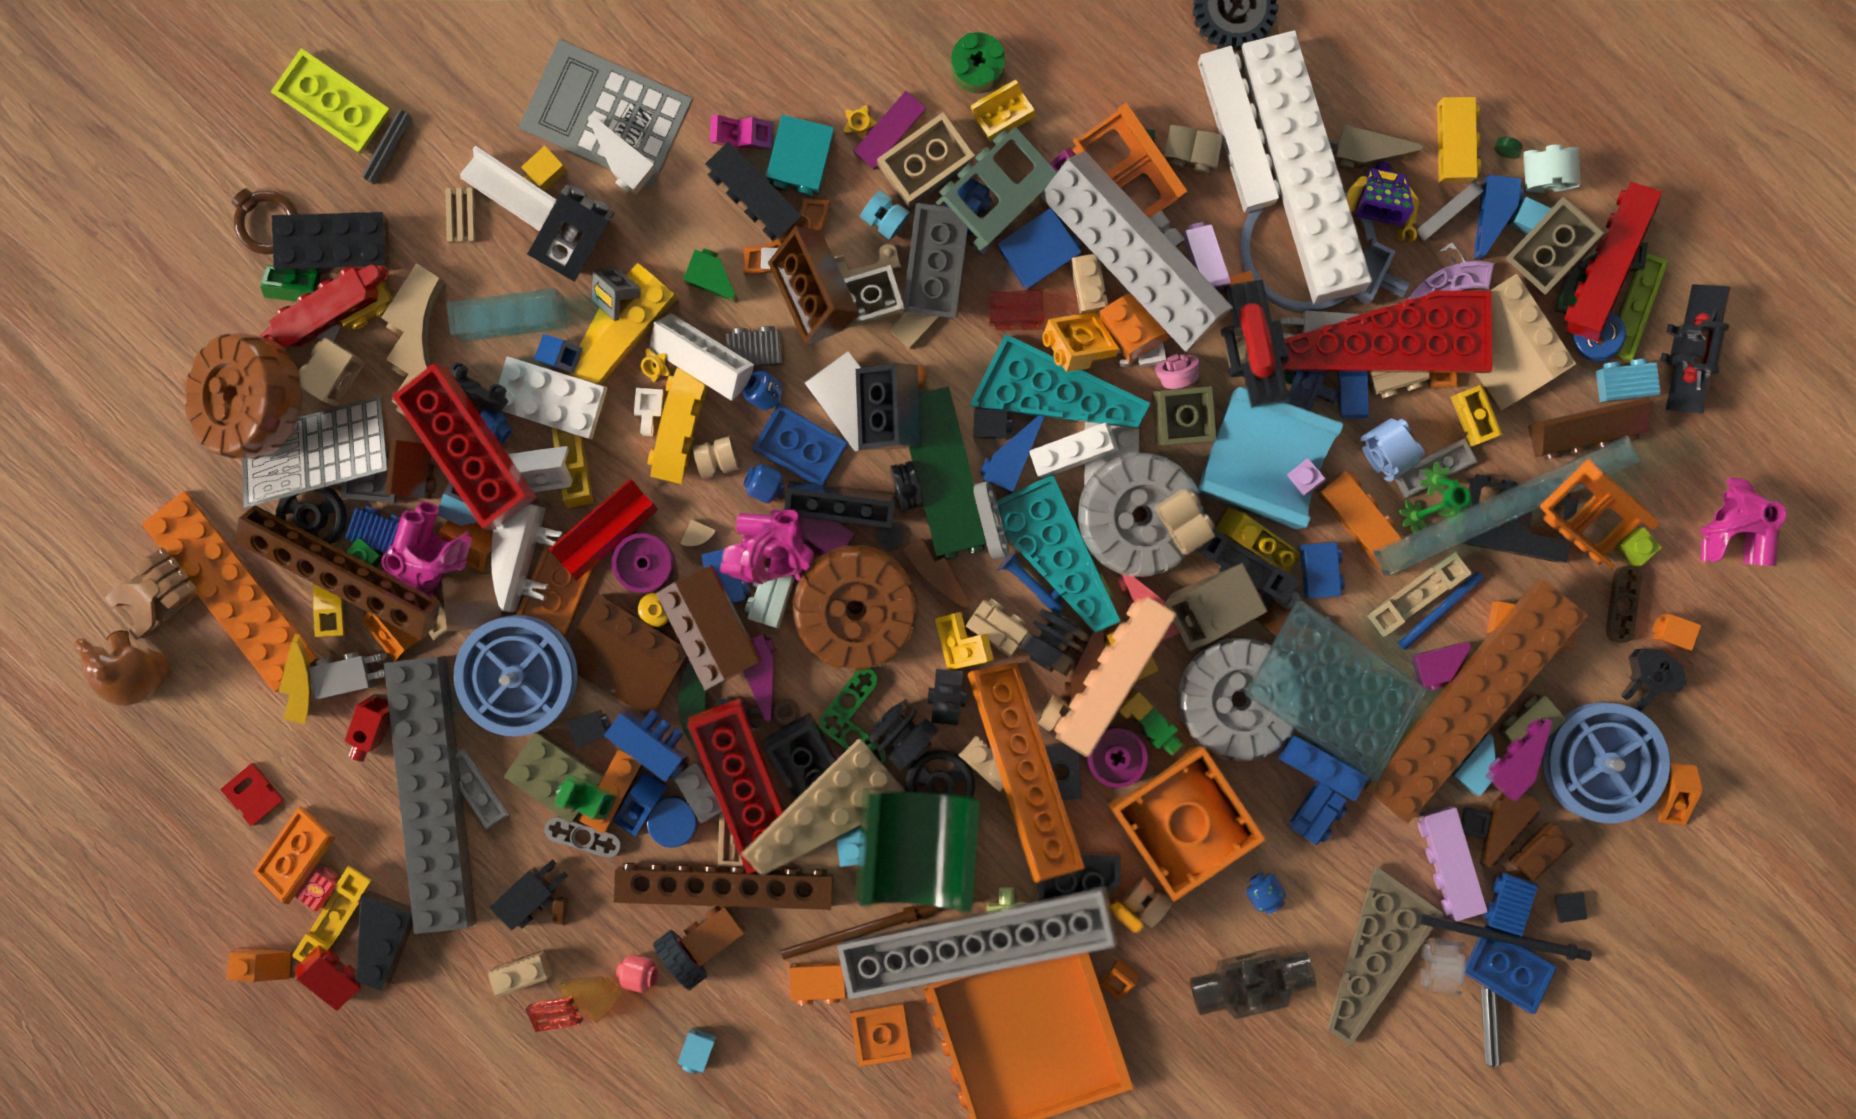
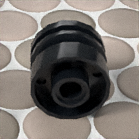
(1054, 642)
(903, 735)

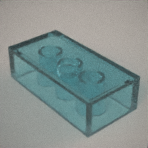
(507, 314)

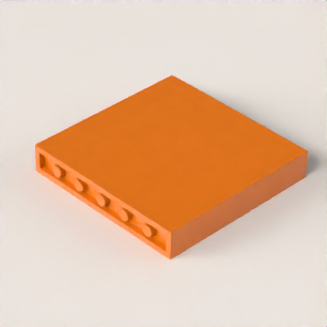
(1029, 1039)

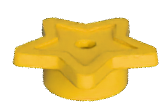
(854, 116)
(648, 367)

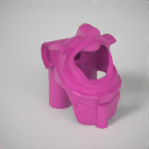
(1747, 514)
(767, 537)
(419, 554)

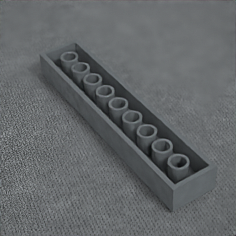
(430, 795)

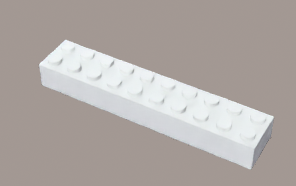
(1304, 167)

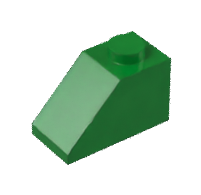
(708, 274)

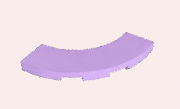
(1457, 278)

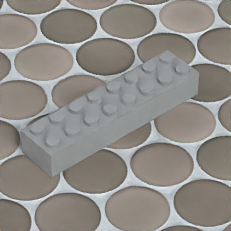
(1135, 250)

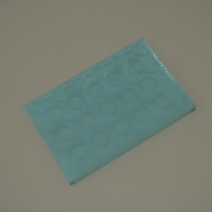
(1336, 691)

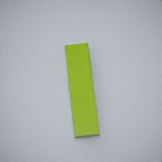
(1639, 303)

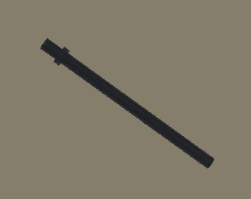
(1570, 951)

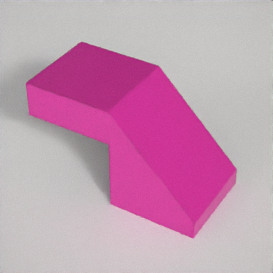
(741, 133)

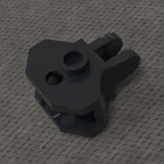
(1651, 678)
(947, 697)

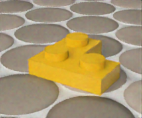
(959, 649)

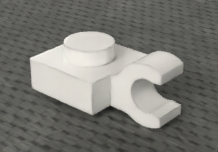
(648, 405)

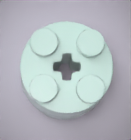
(1552, 170)

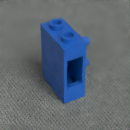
(648, 744)

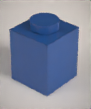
(558, 353)

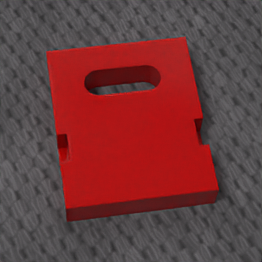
(256, 799)

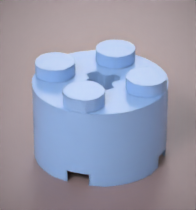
(1392, 448)

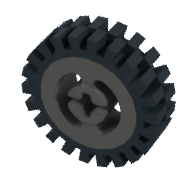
(1224, 33)

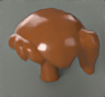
(126, 673)

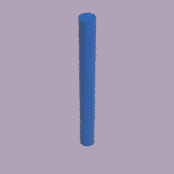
(1441, 610)

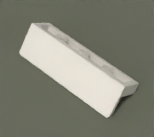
(508, 188)
(544, 468)

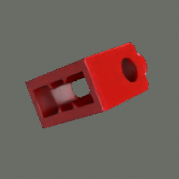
(368, 726)

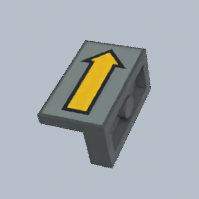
(610, 287)

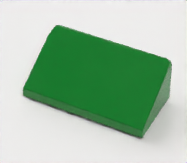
(287, 286)

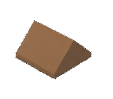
(469, 601)

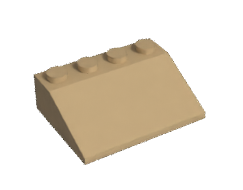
(1523, 346)

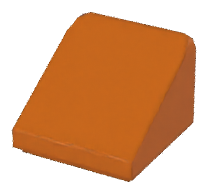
(1119, 979)

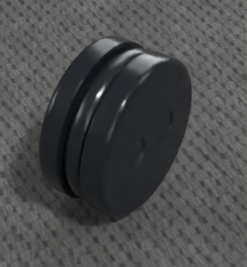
(906, 487)

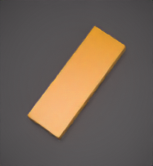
(1125, 915)

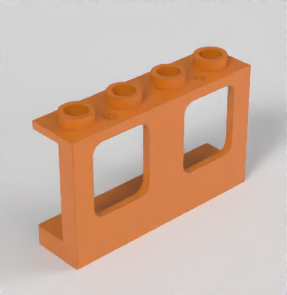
(1143, 159)
(1606, 495)

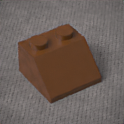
(410, 470)

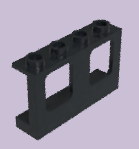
(1516, 536)

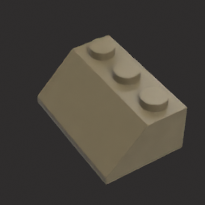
(1556, 246)
(874, 295)

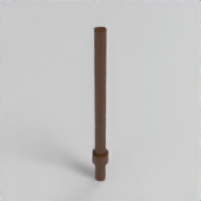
(909, 915)

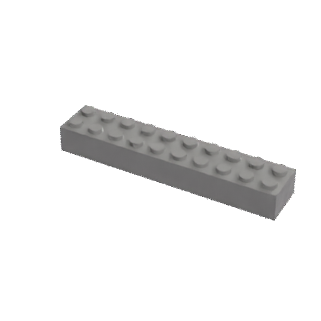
(978, 943)

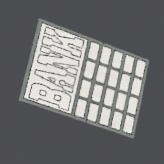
(320, 453)

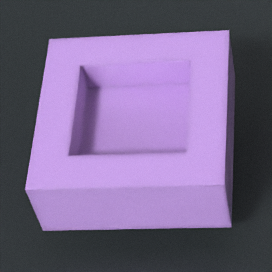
(1306, 477)

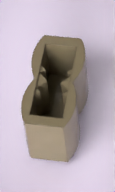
(1193, 149)

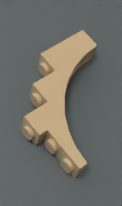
(411, 314)

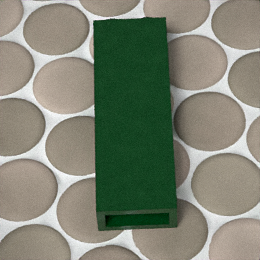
(946, 478)

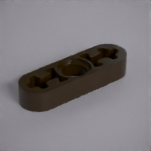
(1628, 624)

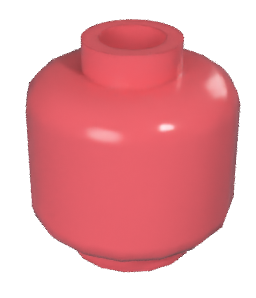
(637, 973)

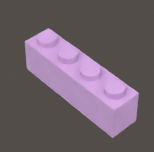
(1452, 863)

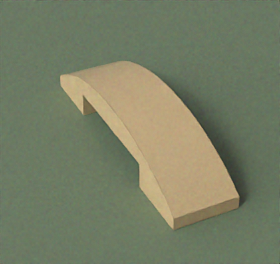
(1418, 593)

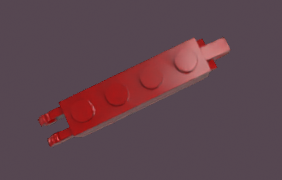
(326, 306)

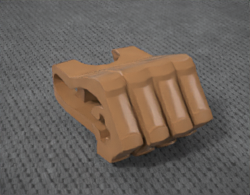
(154, 593)

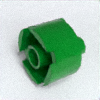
(967, 51)

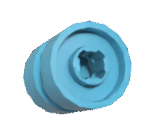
(893, 219)

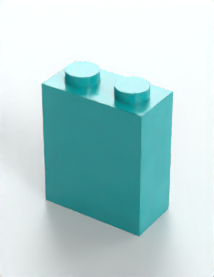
(800, 155)

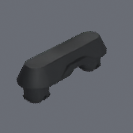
(492, 400)

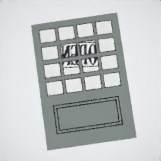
(624, 101)

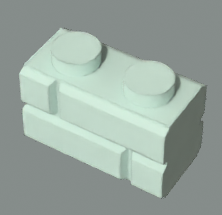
(770, 601)

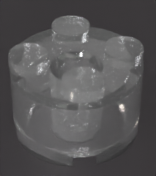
(1443, 966)

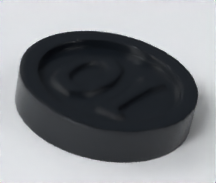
(890, 537)

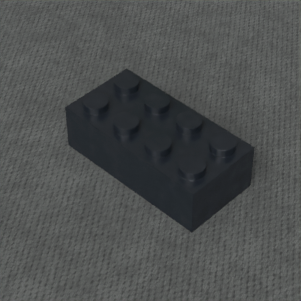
(329, 242)

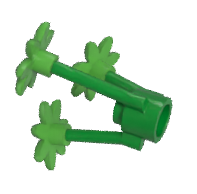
(1454, 498)

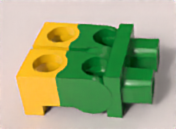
(1150, 722)

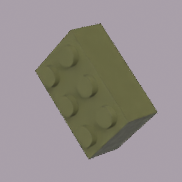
(544, 767)

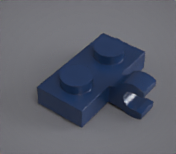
(1307, 387)

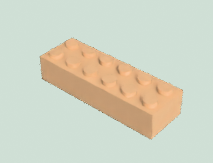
(1114, 676)

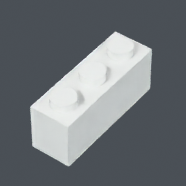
(1074, 450)

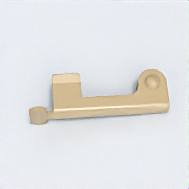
(887, 256)

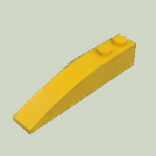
(611, 341)

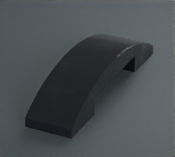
(1264, 575)

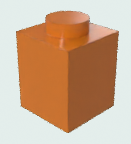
(1675, 631)

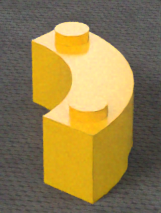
(676, 427)

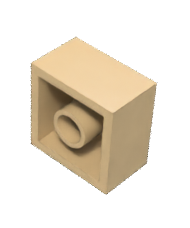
(330, 372)

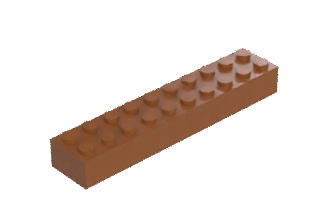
(1476, 698)

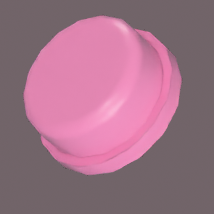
(1178, 371)

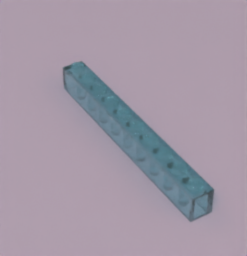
(1497, 509)

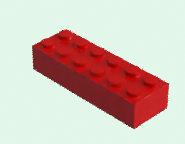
(464, 446)
(736, 772)

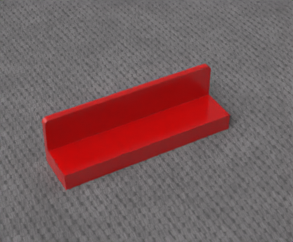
(603, 529)

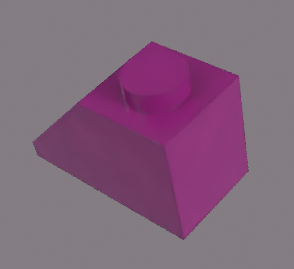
(1439, 664)

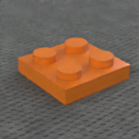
(880, 1034)

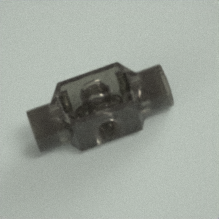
(1253, 983)

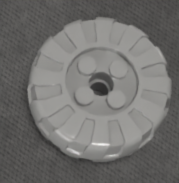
(1108, 508)
(1206, 705)

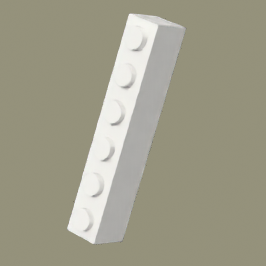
(1237, 124)

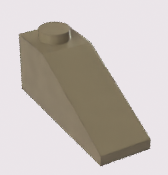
(1365, 148)

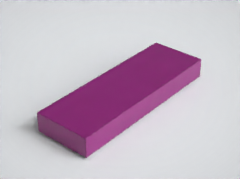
(890, 129)

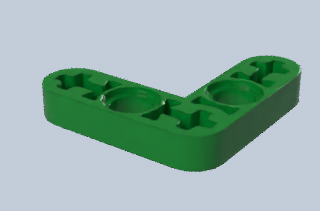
(845, 714)

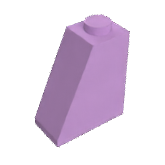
(1205, 254)

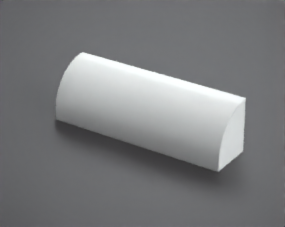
(700, 356)

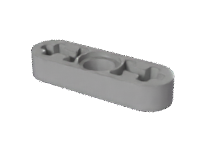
(1449, 211)
(991, 520)
(600, 849)

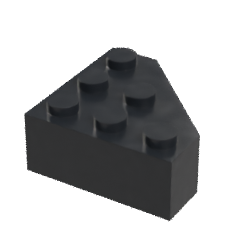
(1099, 871)

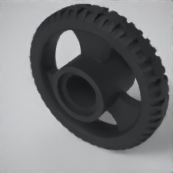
(331, 504)
(960, 771)

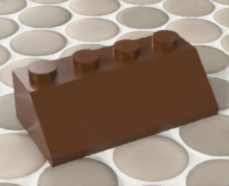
(812, 285)
(1590, 427)
(708, 627)

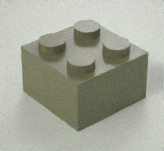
(1184, 415)

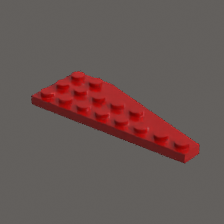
(1418, 335)

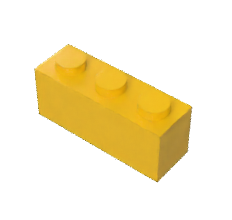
(1458, 139)

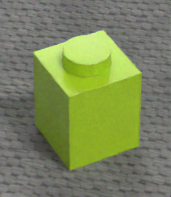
(1638, 547)

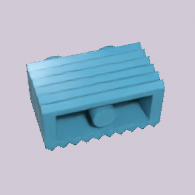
(1627, 382)

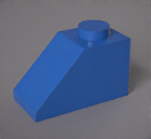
(639, 804)

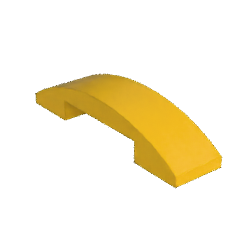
(335, 913)

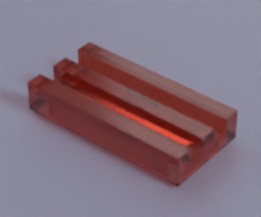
(551, 1010)

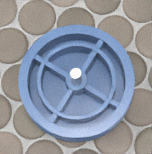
(515, 675)
(1606, 762)

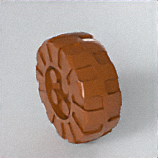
(243, 396)
(862, 635)

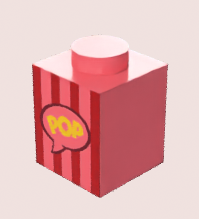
(318, 888)

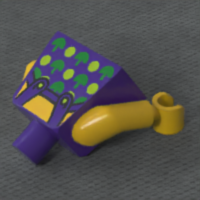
(1385, 199)

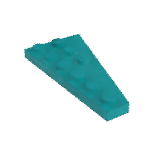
(1032, 384)
(1048, 537)

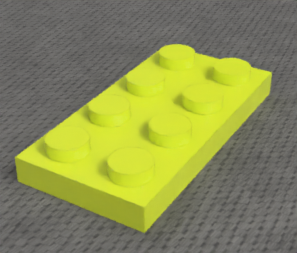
(331, 101)

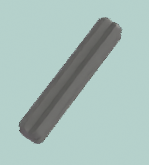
(387, 146)
(1491, 1027)

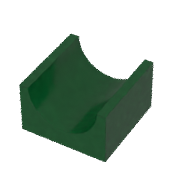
(917, 849)

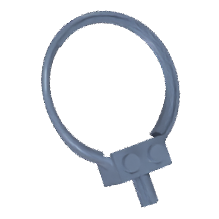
(1376, 258)

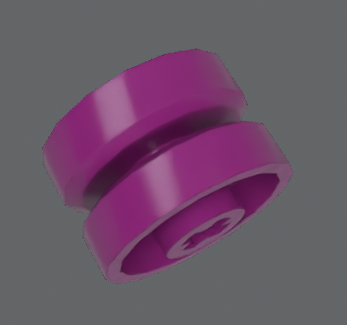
(627, 562)
(1131, 762)

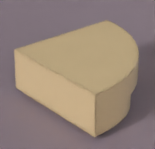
(697, 534)

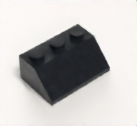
(888, 407)

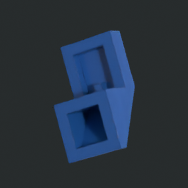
(1353, 395)

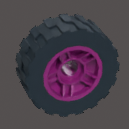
(679, 960)

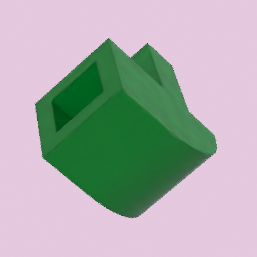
(585, 798)

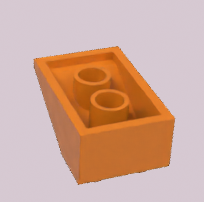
(1132, 327)

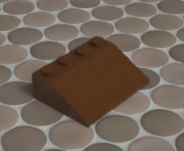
(626, 655)

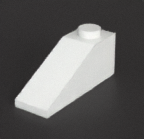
(626, 163)

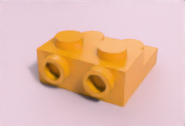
(1078, 341)

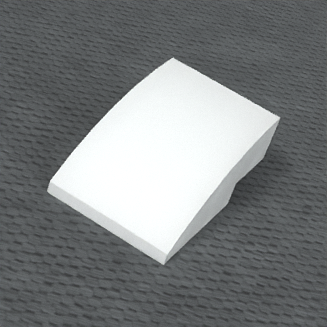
(836, 393)

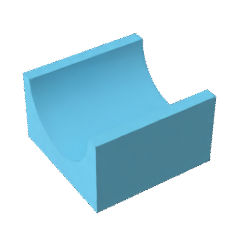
(1257, 452)

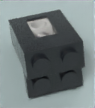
(582, 215)

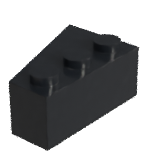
(381, 938)

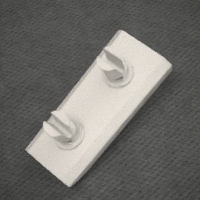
(512, 555)

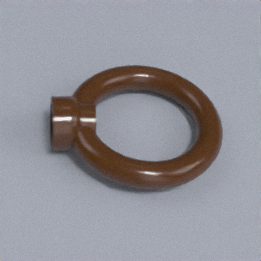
(246, 202)

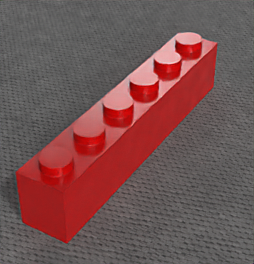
(1613, 261)

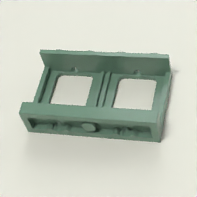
(1012, 197)

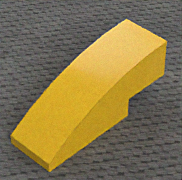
(581, 490)
(297, 682)

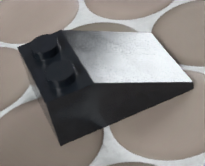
(799, 753)

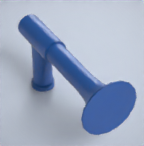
(1049, 599)

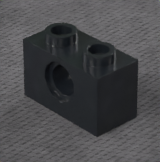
(1063, 754)

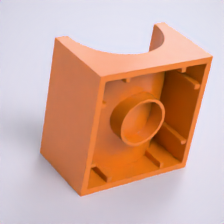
(1187, 822)

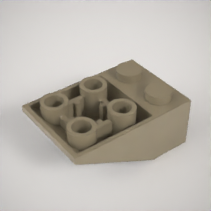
(1215, 606)

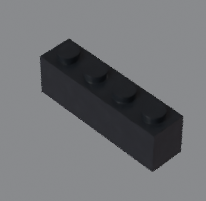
(754, 192)
(840, 504)

